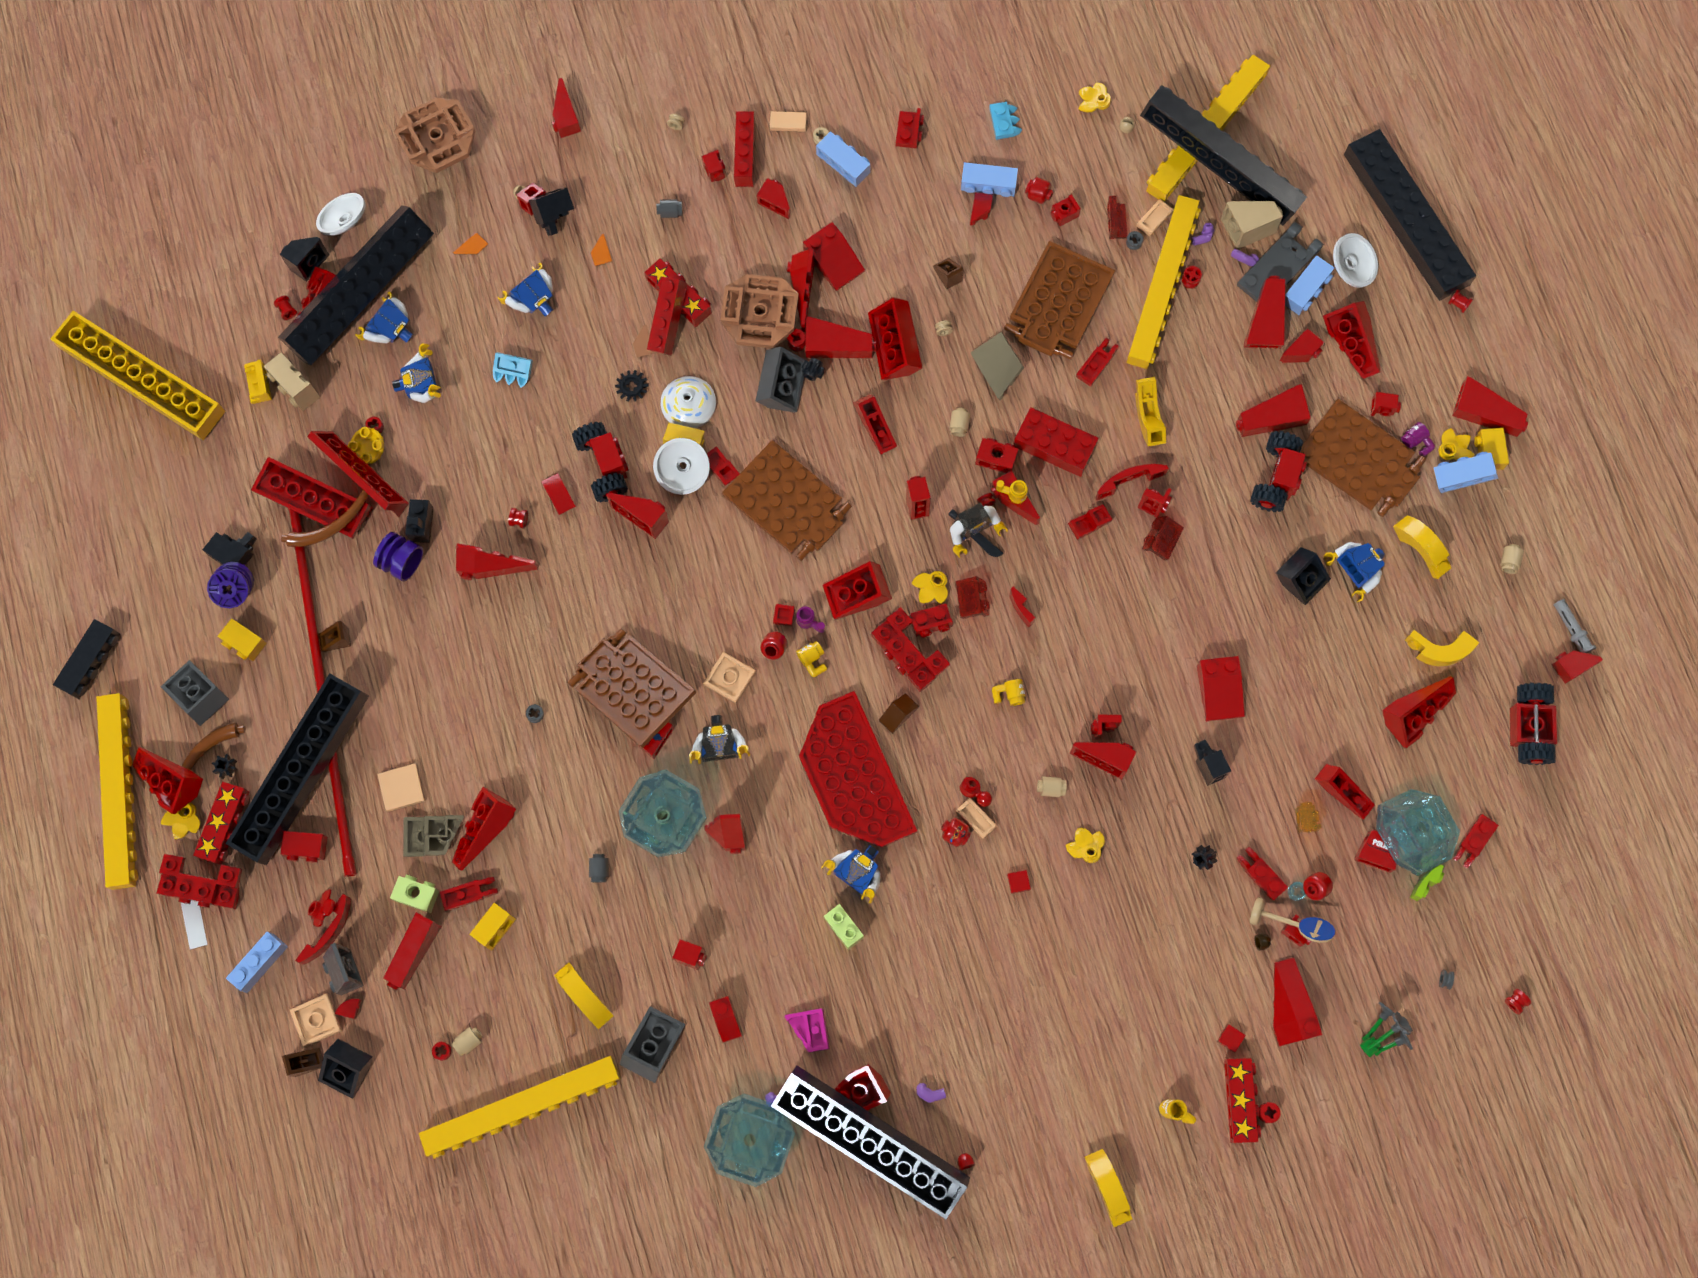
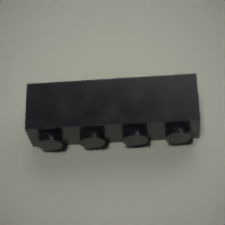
(86, 659)

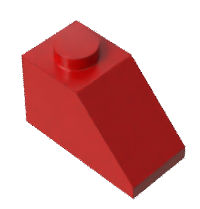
(774, 198)
(1303, 349)
(1574, 664)
(725, 1019)

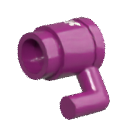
(1416, 435)
(806, 619)

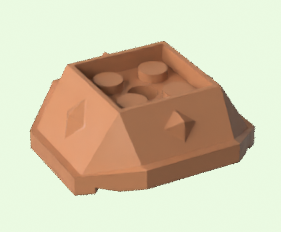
(432, 119)
(755, 294)

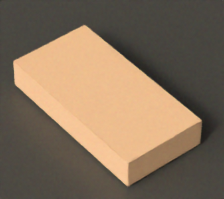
(788, 121)
(1154, 217)
(976, 818)

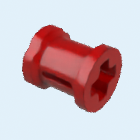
(1460, 301)
(285, 307)

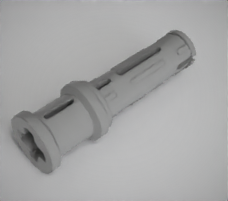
(1578, 635)

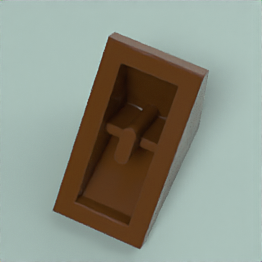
(949, 272)
(335, 637)
(898, 713)
(302, 1062)

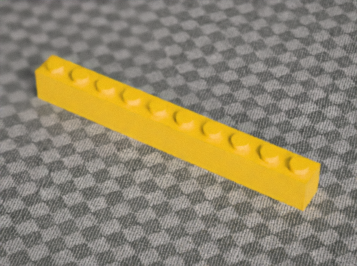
(1221, 113)
(1162, 282)
(116, 792)
(519, 1106)

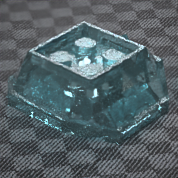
(662, 793)
(1409, 846)
(727, 1145)

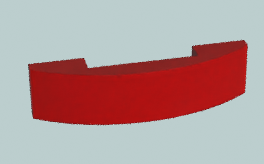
(1152, 472)
(342, 910)

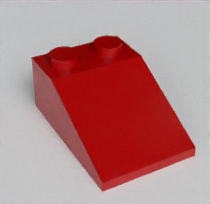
(834, 256)
(642, 512)
(857, 590)
(1221, 688)
(1109, 757)

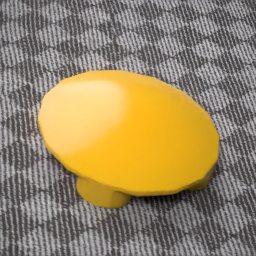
(367, 444)

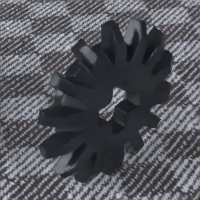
(626, 381)

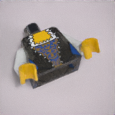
(972, 522)
(718, 743)

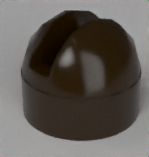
(1262, 941)

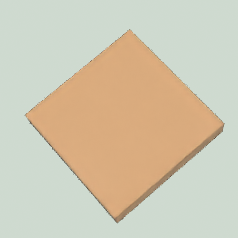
(729, 677)
(401, 787)
(315, 1020)

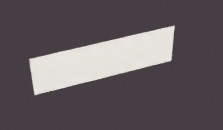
(194, 925)

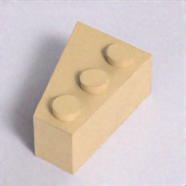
(291, 382)

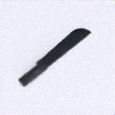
(989, 547)

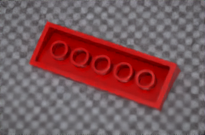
(359, 471)
(307, 496)

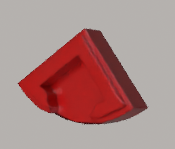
(349, 1008)

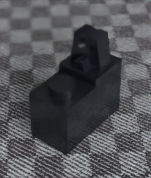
(550, 207)
(419, 521)
(225, 549)
(1211, 763)

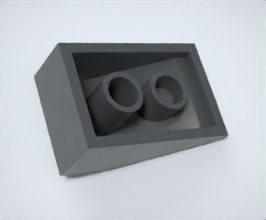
(194, 693)
(342, 969)
(652, 1044)

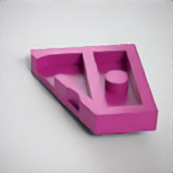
(810, 1028)

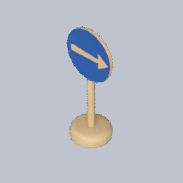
(1311, 927)

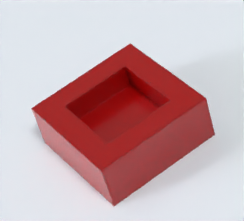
(783, 615)
(1018, 881)
(1231, 1038)

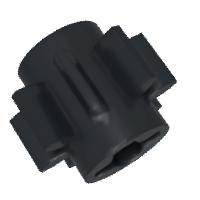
(813, 369)
(219, 766)
(1204, 857)

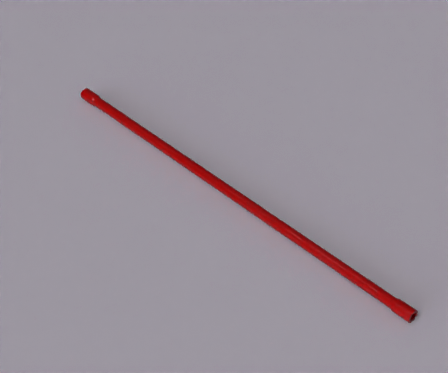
(348, 859)

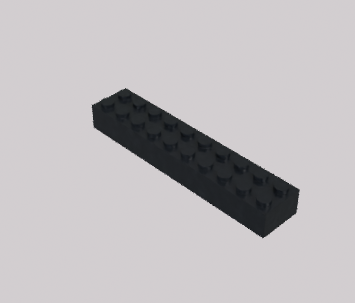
(1220, 152)
(1409, 215)
(356, 285)
(297, 769)
(871, 1142)

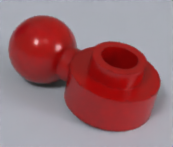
(983, 798)

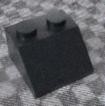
(304, 255)
(1303, 575)
(344, 1068)

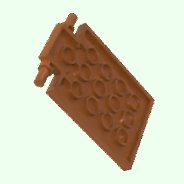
(1059, 300)
(1361, 458)
(787, 501)
(631, 687)

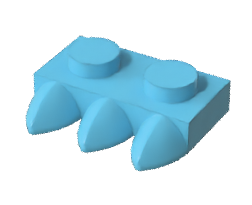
(1003, 120)
(512, 367)

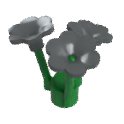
(1372, 1045)

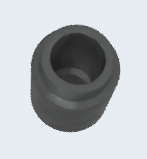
(669, 208)
(598, 868)

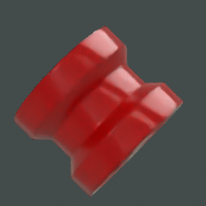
(1194, 273)
(797, 344)
(518, 518)
(1517, 1001)
(1265, 1113)

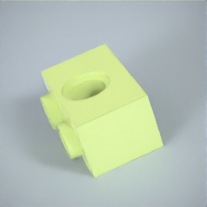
(403, 890)
(843, 927)

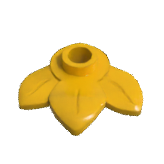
(1093, 98)
(1455, 444)
(929, 589)
(182, 823)
(1085, 842)

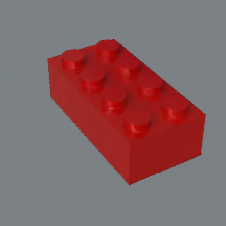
(1055, 442)

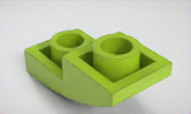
(1431, 878)

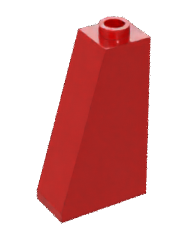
(1268, 317)
(836, 341)
(1488, 409)
(1277, 413)
(411, 951)

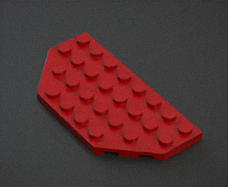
(853, 775)

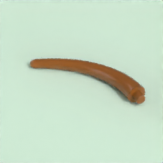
(309, 538)
(217, 736)

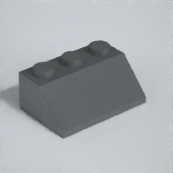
(781, 380)

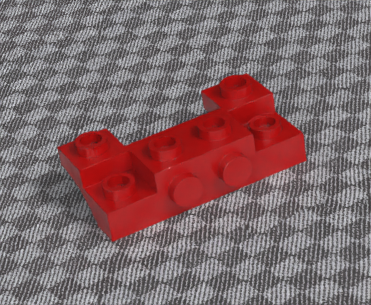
(905, 654)
(205, 891)

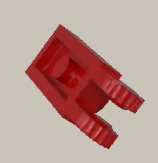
(1096, 363)
(1476, 839)
(1263, 875)
(466, 893)

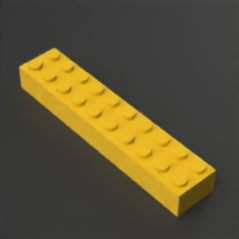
(138, 375)

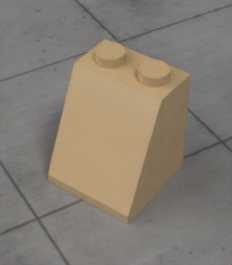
(1250, 221)

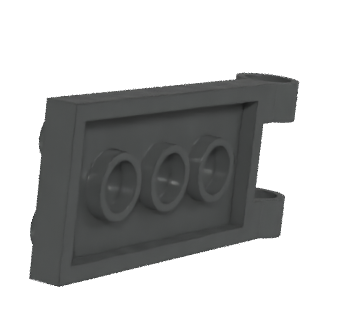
(1279, 261)

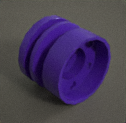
(398, 556)
(230, 574)

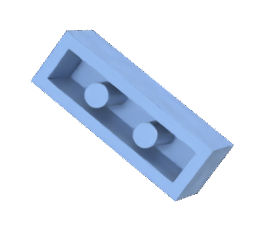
(843, 158)
(989, 179)
(1308, 285)
(1465, 472)
(256, 962)

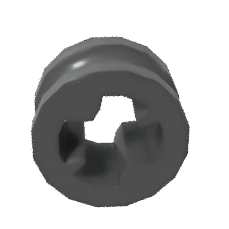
(1139, 238)
(533, 719)
(1446, 979)

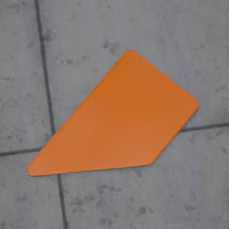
(472, 245)
(600, 252)

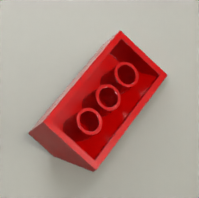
(895, 339)

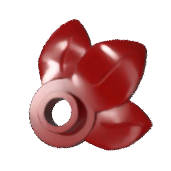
(320, 909)

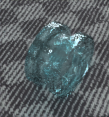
(1290, 891)

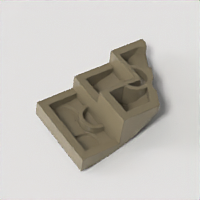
(998, 363)
(429, 834)

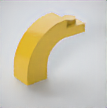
(1148, 412)
(1426, 543)
(1442, 655)
(583, 996)
(1109, 1187)

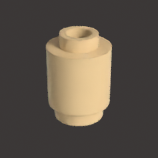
(959, 422)
(1511, 559)
(1051, 787)
(467, 1041)

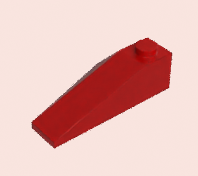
(168, 781)

